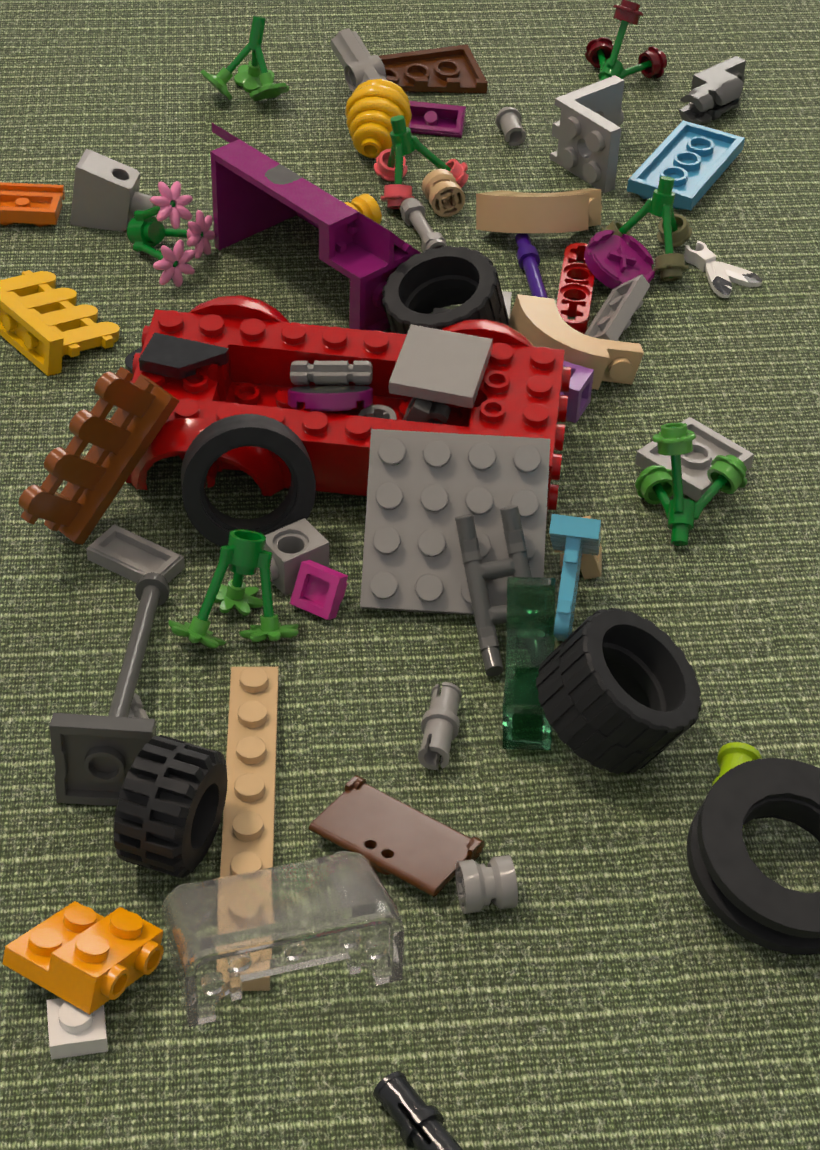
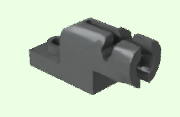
(714, 92)

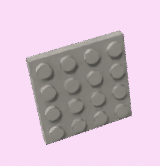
(411, 509)

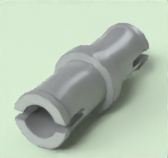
(440, 726)

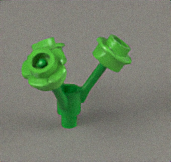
(658, 484)

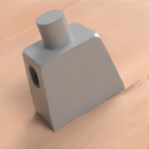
(106, 193)

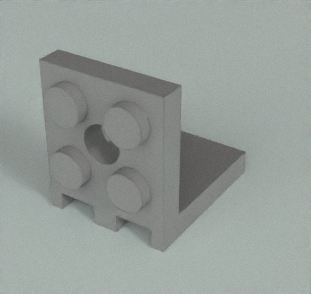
(590, 132)

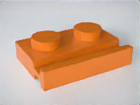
(30, 203)

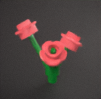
(392, 163)

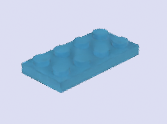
(692, 157)

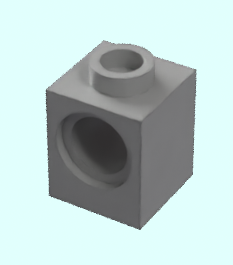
(292, 546)

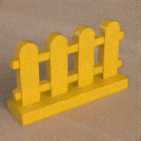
(46, 321)

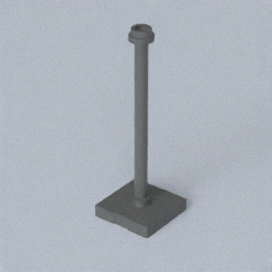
(97, 750)

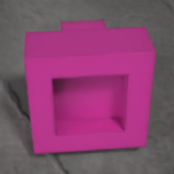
(319, 589)

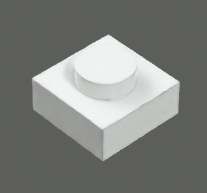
(75, 1031)

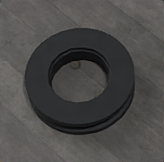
(727, 875)

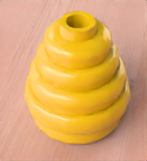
(370, 113)

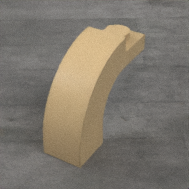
(538, 212)
(543, 326)

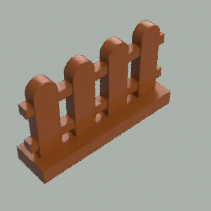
(110, 461)

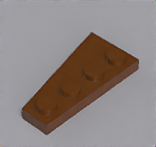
(436, 70)

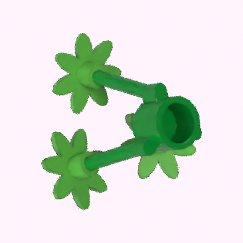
(243, 556)

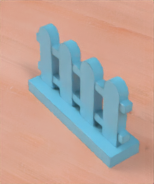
(575, 538)

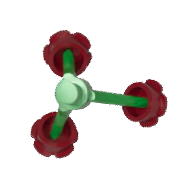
(605, 55)

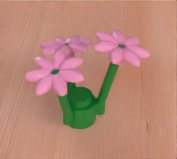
(149, 231)

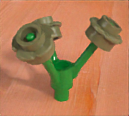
(672, 228)

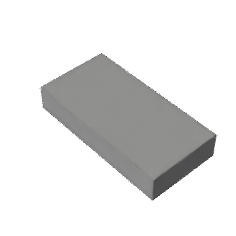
(133, 555)

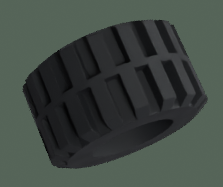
(170, 806)

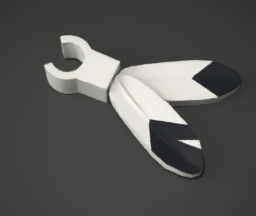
(719, 273)

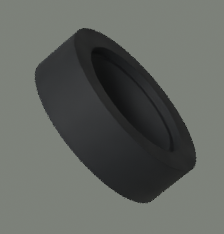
(240, 432)

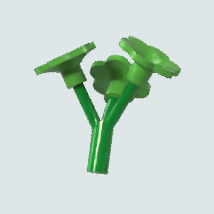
(254, 76)

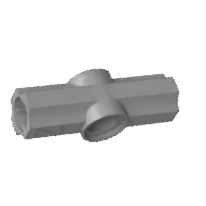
(356, 59)

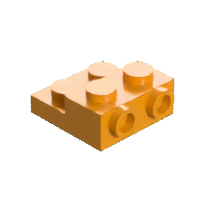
(86, 954)

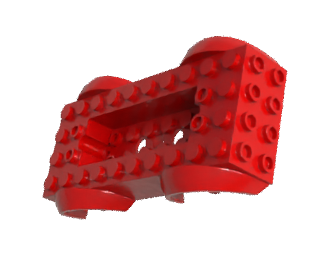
(514, 398)

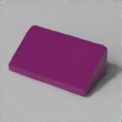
(437, 119)

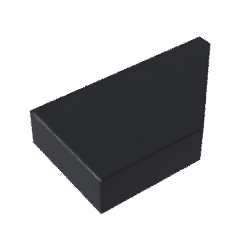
(179, 356)

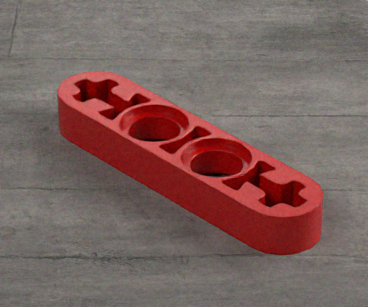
(570, 288)

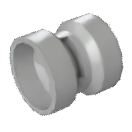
(482, 884)

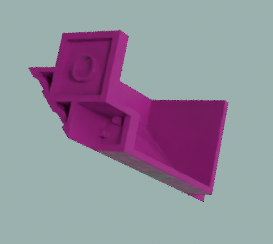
(258, 193)

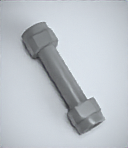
(414, 215)

